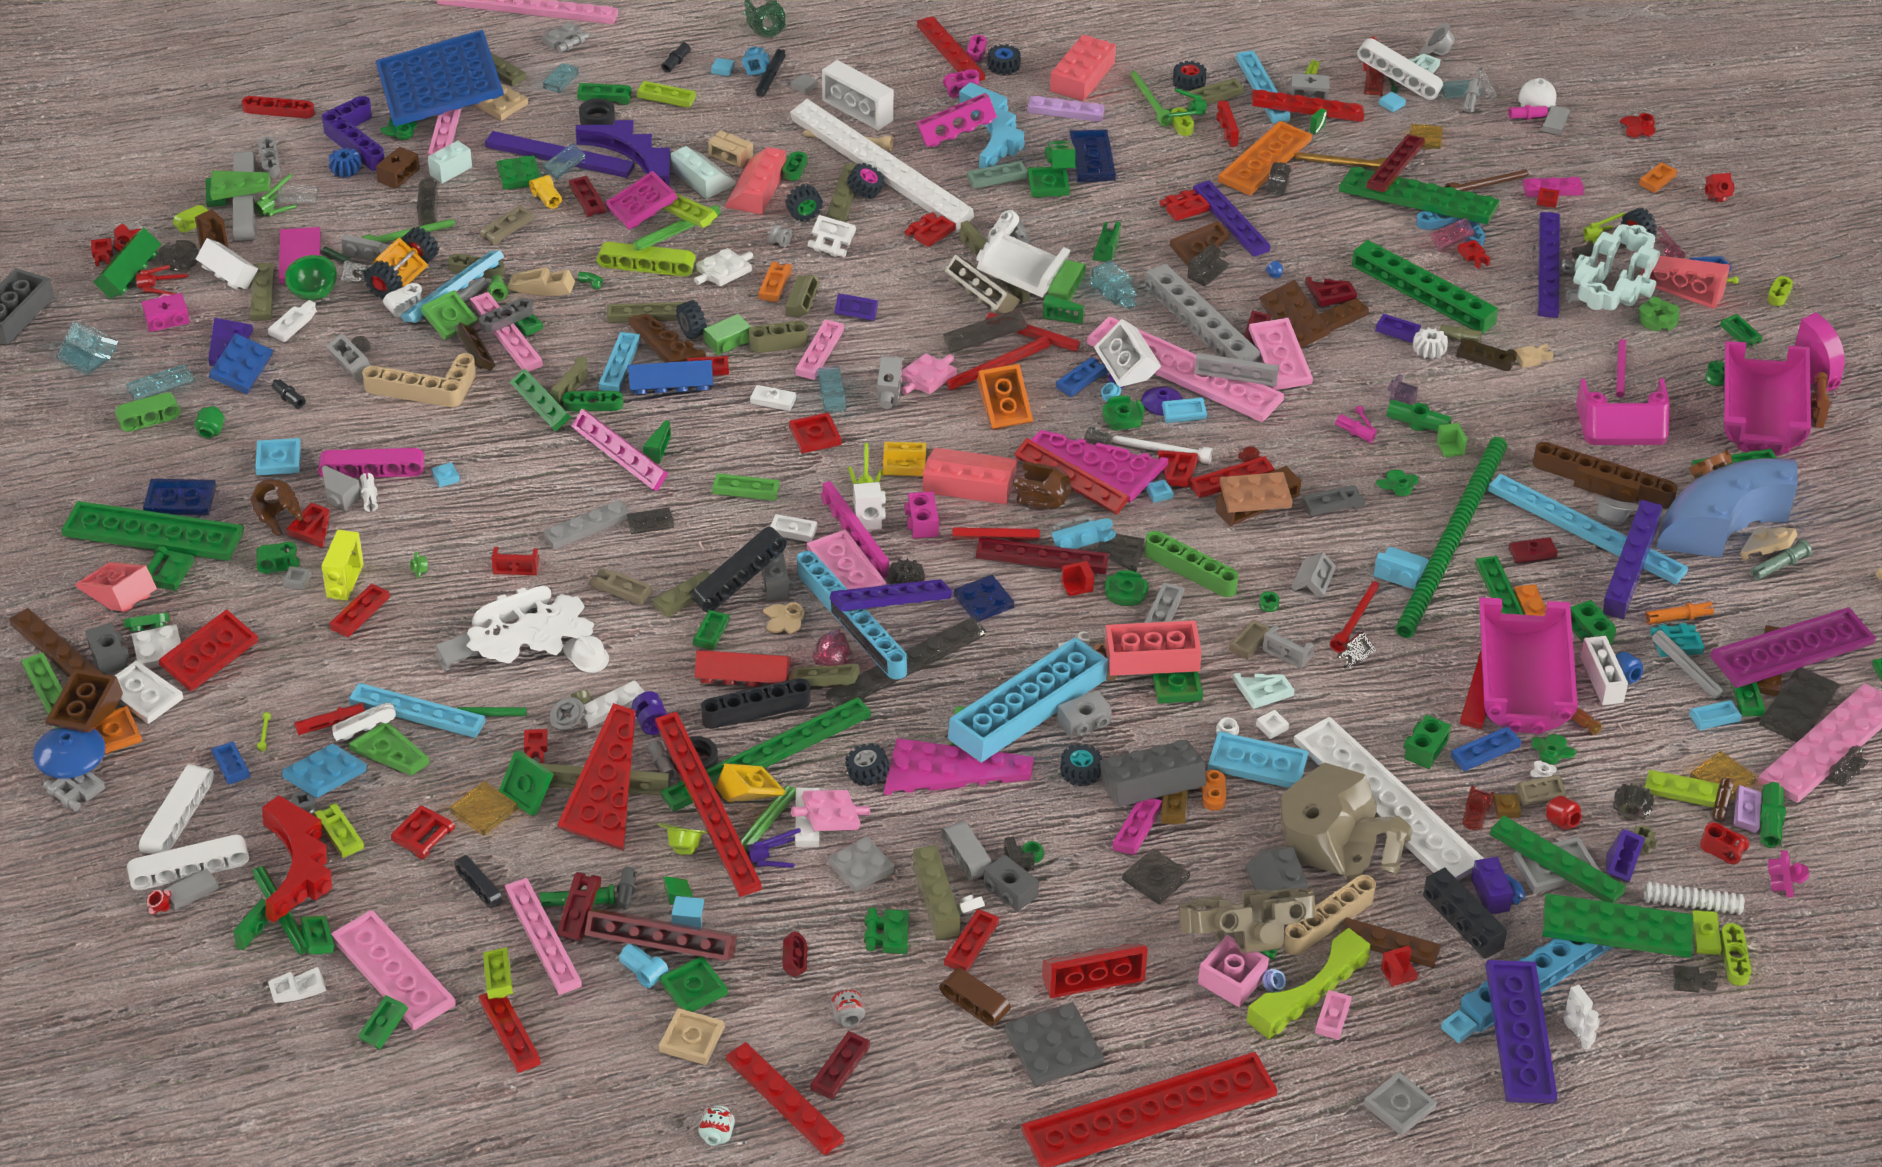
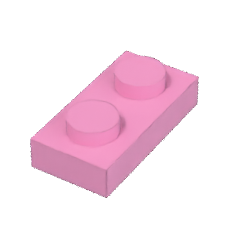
(1333, 1014)

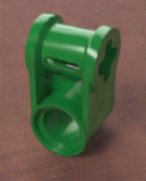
(275, 557)

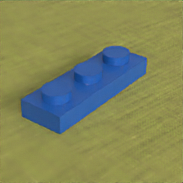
(1485, 748)

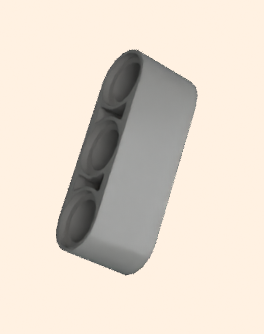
(966, 849)

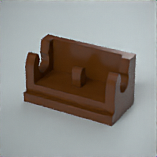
(211, 226)

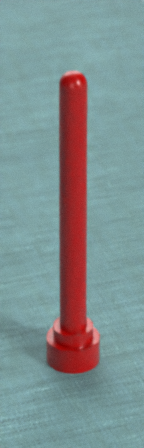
(1340, 639)

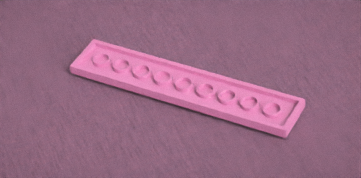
(1179, 367)

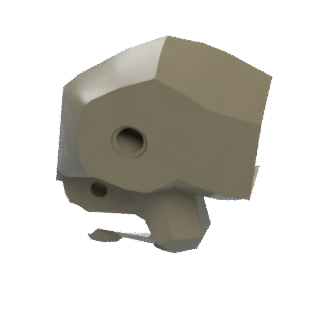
(1333, 823)

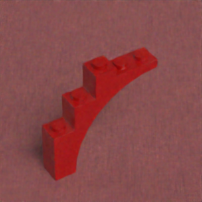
(307, 873)

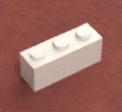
(226, 264)
(1604, 670)

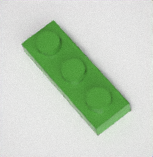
(746, 487)

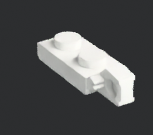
(292, 321)

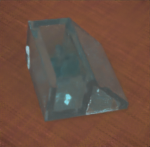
(86, 348)

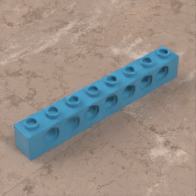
(1553, 964)

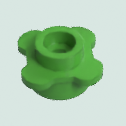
(418, 564)

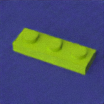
(666, 94)
(1682, 788)
(497, 973)

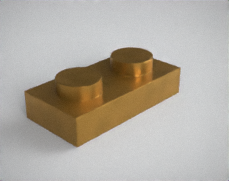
(1174, 808)

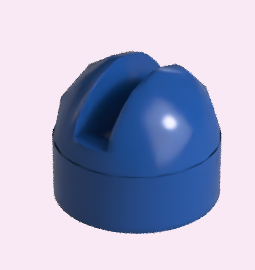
(1274, 269)

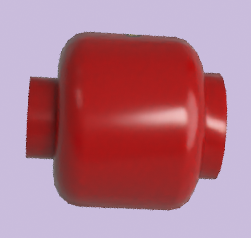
(1563, 812)

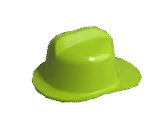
(681, 839)

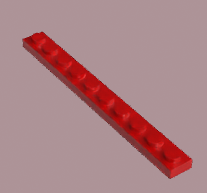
(708, 804)

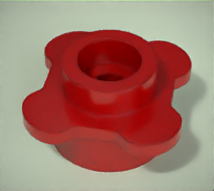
(158, 901)

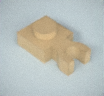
(1532, 356)

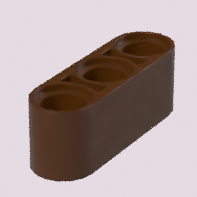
(975, 997)

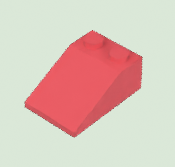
(118, 585)

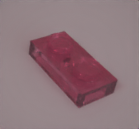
(1452, 234)

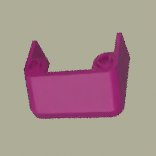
(1624, 422)

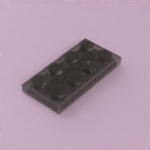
(1799, 704)

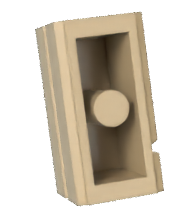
(730, 149)

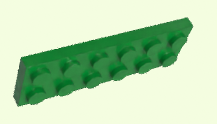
(1618, 925)

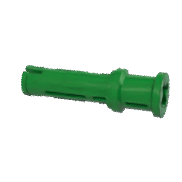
(558, 898)

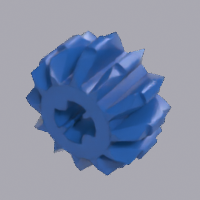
(344, 162)

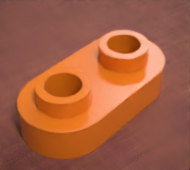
(1215, 790)

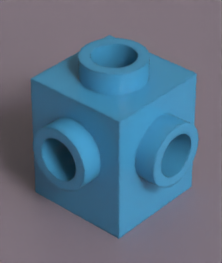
(751, 64)

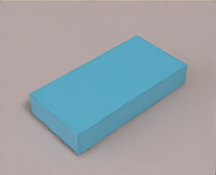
(1184, 410)
(1715, 715)

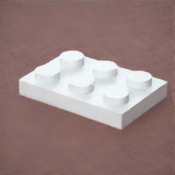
(146, 692)

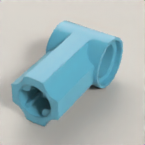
(645, 967)

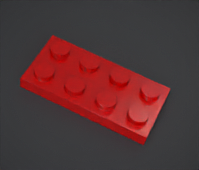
(208, 650)

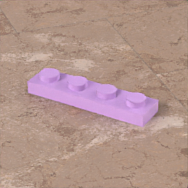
(1066, 108)

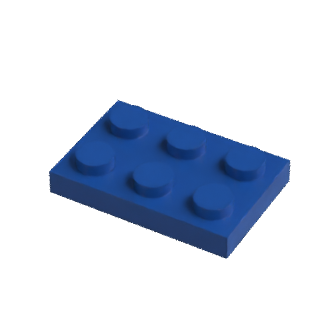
(241, 363)

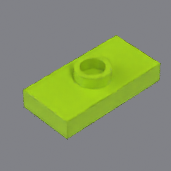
(1706, 933)

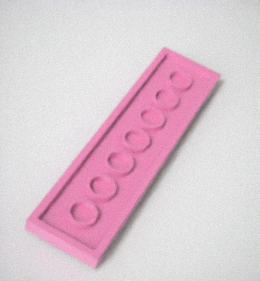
(1812, 756)

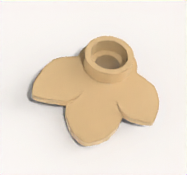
(784, 617)

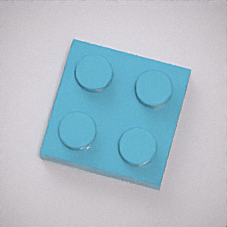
(278, 456)

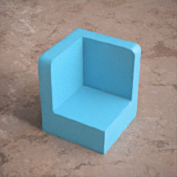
(688, 911)

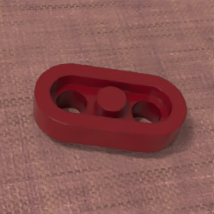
(794, 954)

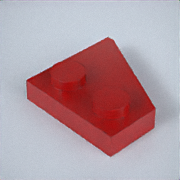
(1179, 467)
(312, 526)

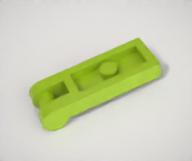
(339, 830)

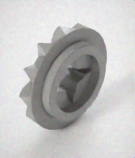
(567, 705)

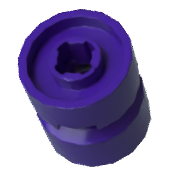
(647, 708)

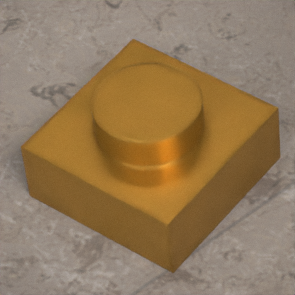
(1507, 805)

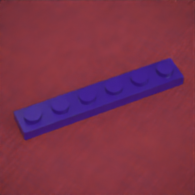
(1232, 219)
(890, 595)

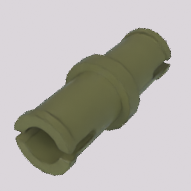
(1460, 333)

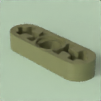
(459, 262)

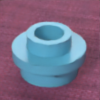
(1110, 390)

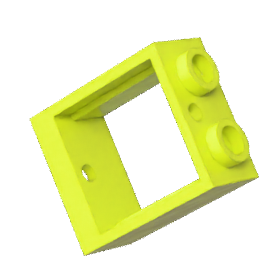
(341, 565)

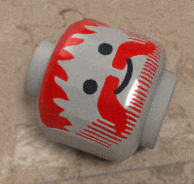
(848, 1007)

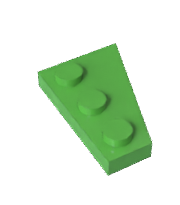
(237, 183)
(390, 748)

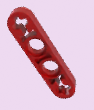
(278, 107)

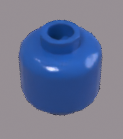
(1630, 665)

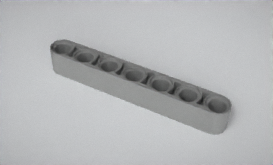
(244, 205)

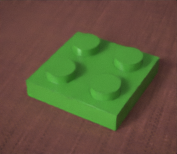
(447, 312)

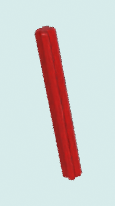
(1054, 338)

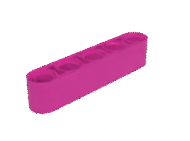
(378, 462)

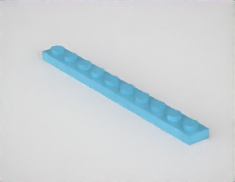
(1581, 525)

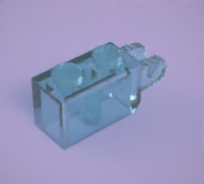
(1114, 284)

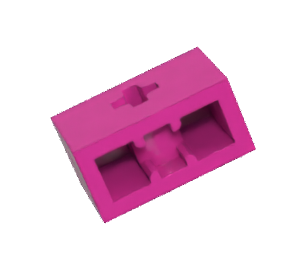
(165, 312)

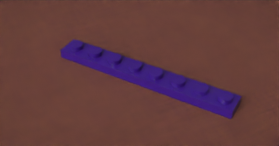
(1548, 264)

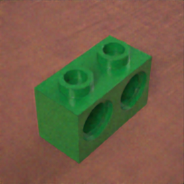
(1060, 154)
(1591, 622)
(1427, 741)

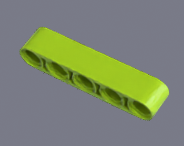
(649, 260)

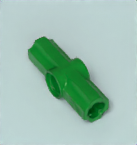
(1417, 415)
(1772, 815)

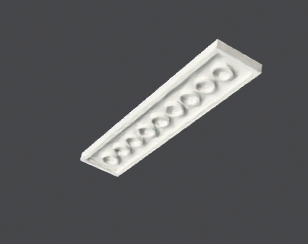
(1431, 837)

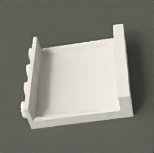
(1020, 262)

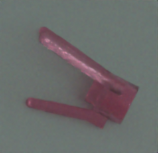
(1672, 249)

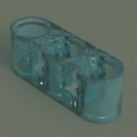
(832, 389)

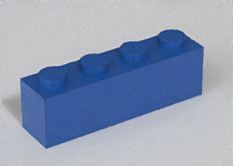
(670, 376)

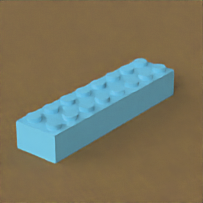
(1027, 699)

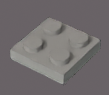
(861, 864)
(1400, 1103)

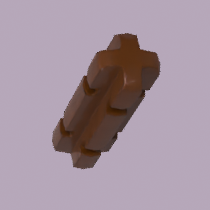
(1722, 800)

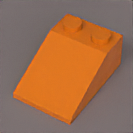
(1004, 396)

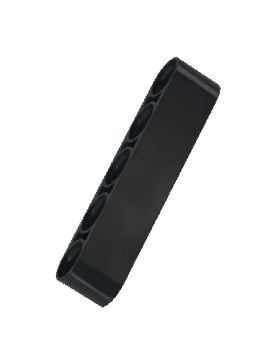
(739, 569)
(755, 703)

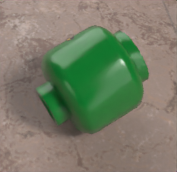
(209, 422)

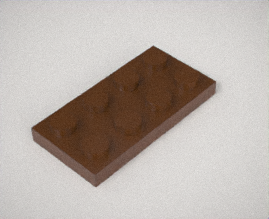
(1292, 303)

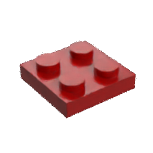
(815, 433)

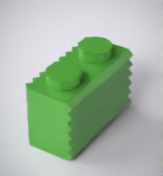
(727, 334)

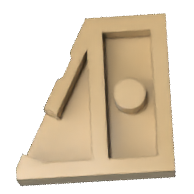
(1768, 540)

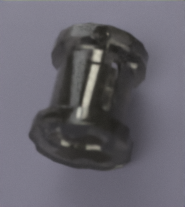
(1093, 436)

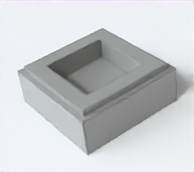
(804, 83)
(297, 578)

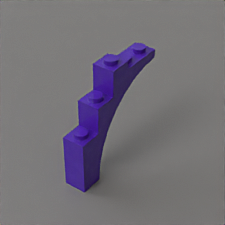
(622, 139)

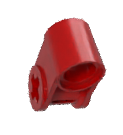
(1722, 843)

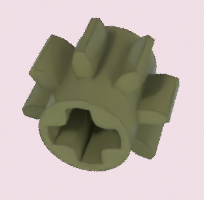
(1650, 841)

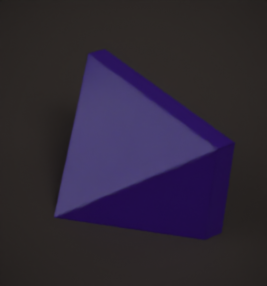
(1624, 855)

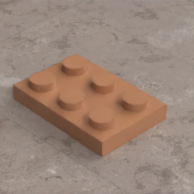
(1255, 492)

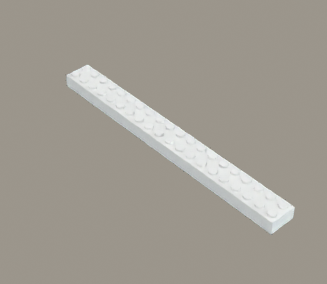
(895, 172)

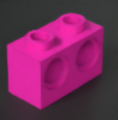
(922, 514)

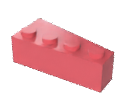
(1691, 279)

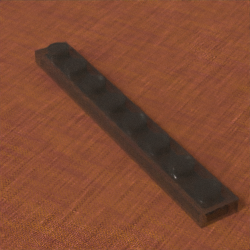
(917, 658)

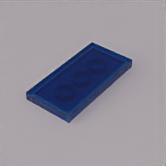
(1093, 155)

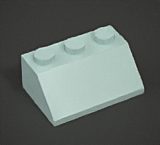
(700, 172)

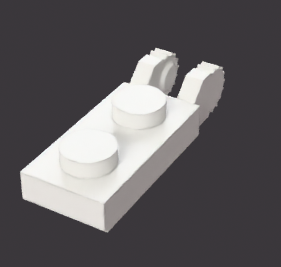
(364, 720)

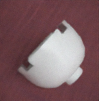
(1537, 93)

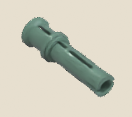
(1787, 556)

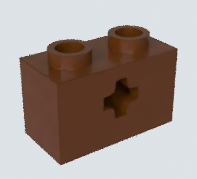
(397, 167)

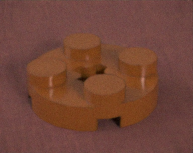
(1710, 464)

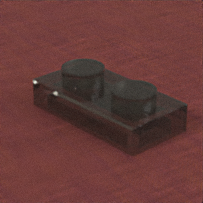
(650, 521)

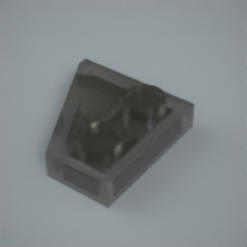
(1124, 550)

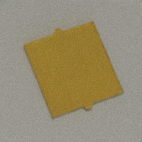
(1431, 133)

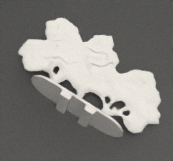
(538, 629)

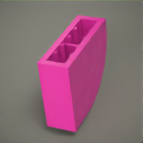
(1825, 349)

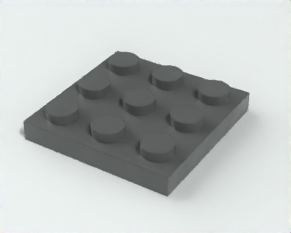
(1053, 1044)

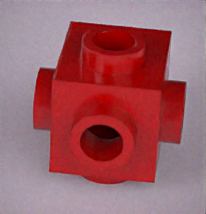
(1719, 187)

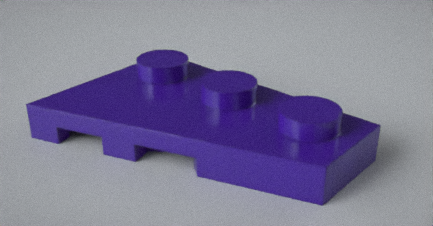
(223, 333)

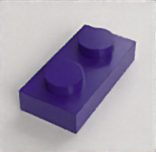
(856, 307)
(1397, 328)

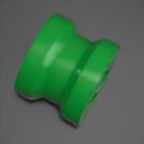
(1716, 373)

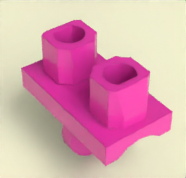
(1784, 874)

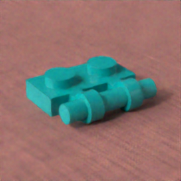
(1683, 636)

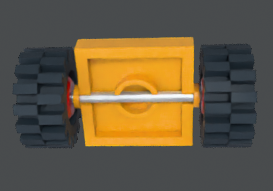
(401, 262)

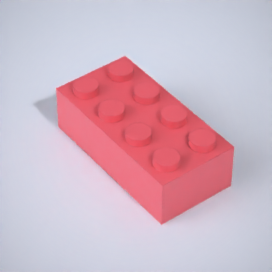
(1082, 67)
(1152, 648)

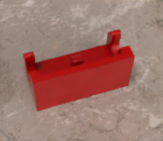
(515, 564)

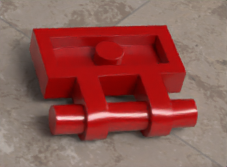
(1185, 205)
(930, 229)

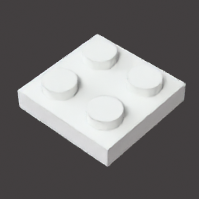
(154, 644)

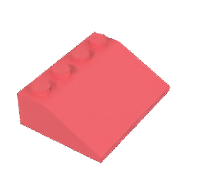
(969, 475)

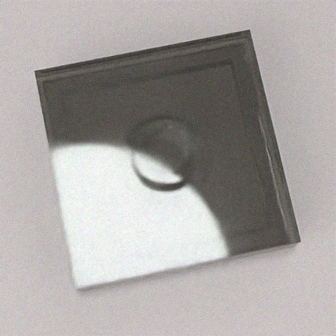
(1156, 876)

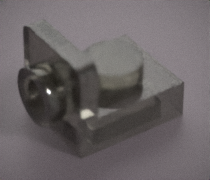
(1014, 852)

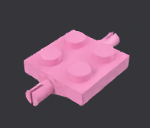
(927, 373)
(830, 810)

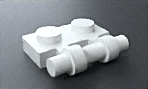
(831, 230)
(1581, 1017)

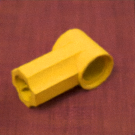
(545, 190)

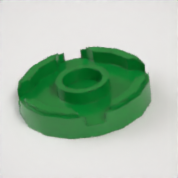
(1126, 588)

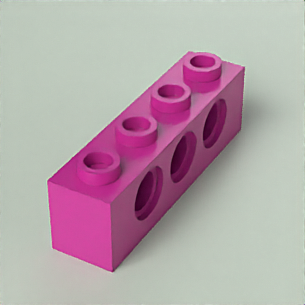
(946, 117)

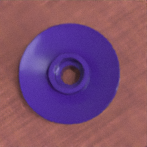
(1153, 399)

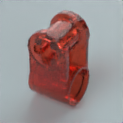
(1477, 808)

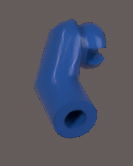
(1518, 890)

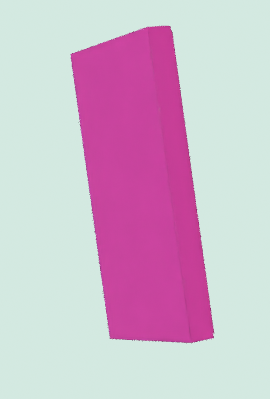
(297, 244)

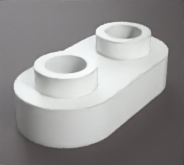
(1008, 216)

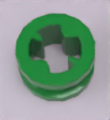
(1266, 597)

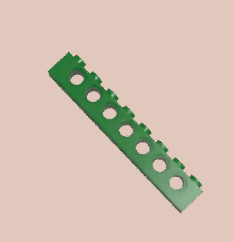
(1424, 287)

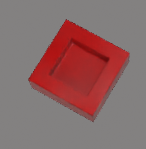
(1548, 197)

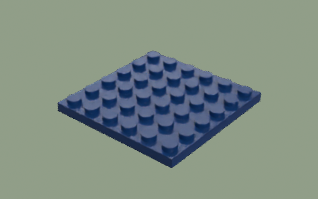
(439, 78)

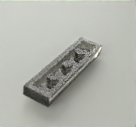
(985, 330)

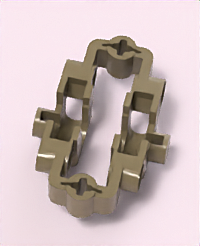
(1254, 923)

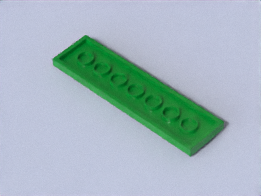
(1423, 196)
(152, 530)

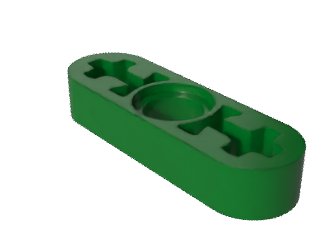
(612, 399)

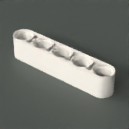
(1400, 69)
(176, 810)
(186, 861)

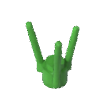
(266, 203)

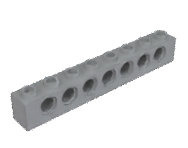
(1199, 315)

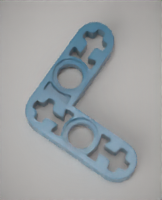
(1429, 220)

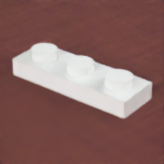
(598, 709)
(807, 836)

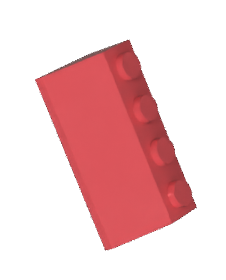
(758, 181)

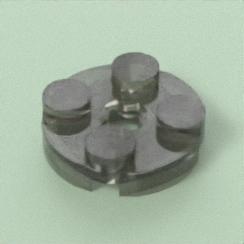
(179, 255)

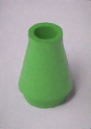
(497, 288)

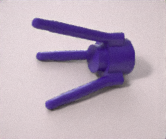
(760, 850)

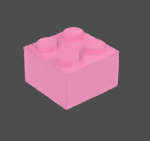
(1231, 972)

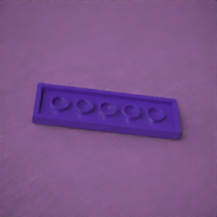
(1521, 1032)

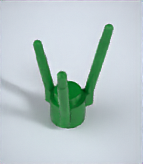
(1195, 107)

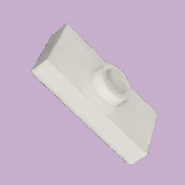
(773, 398)

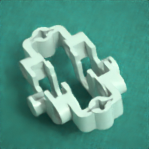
(1626, 290)

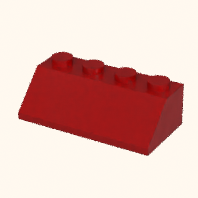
(741, 667)
(1095, 970)

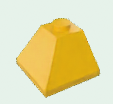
(747, 783)

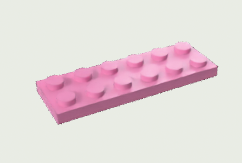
(393, 968)

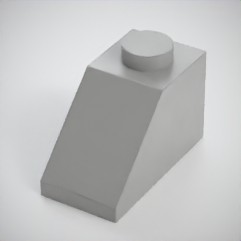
(340, 488)

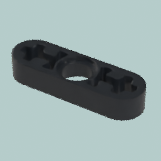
(478, 881)

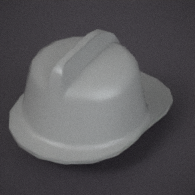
(1439, 41)
(1613, 511)

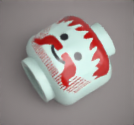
(716, 1125)

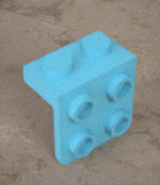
(1400, 567)

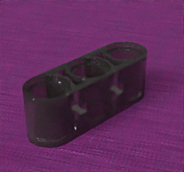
(427, 201)

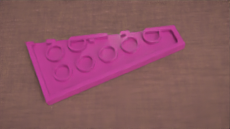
(947, 766)

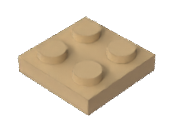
(505, 104)
(691, 1036)

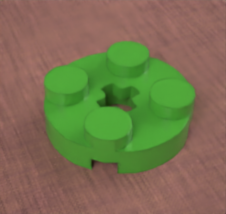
(1667, 313)

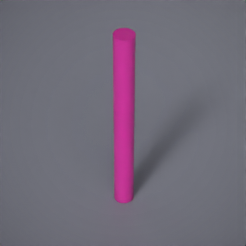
(1621, 362)

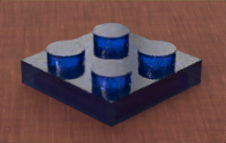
(984, 598)

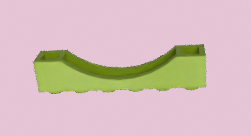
(1277, 1009)

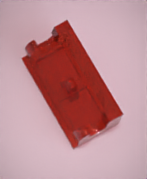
(1373, 81)

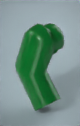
(592, 278)

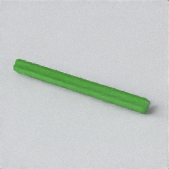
(666, 232)

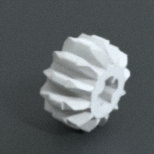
(1430, 343)

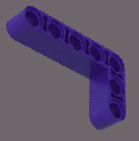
(341, 127)

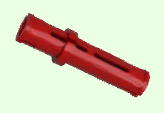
(327, 719)

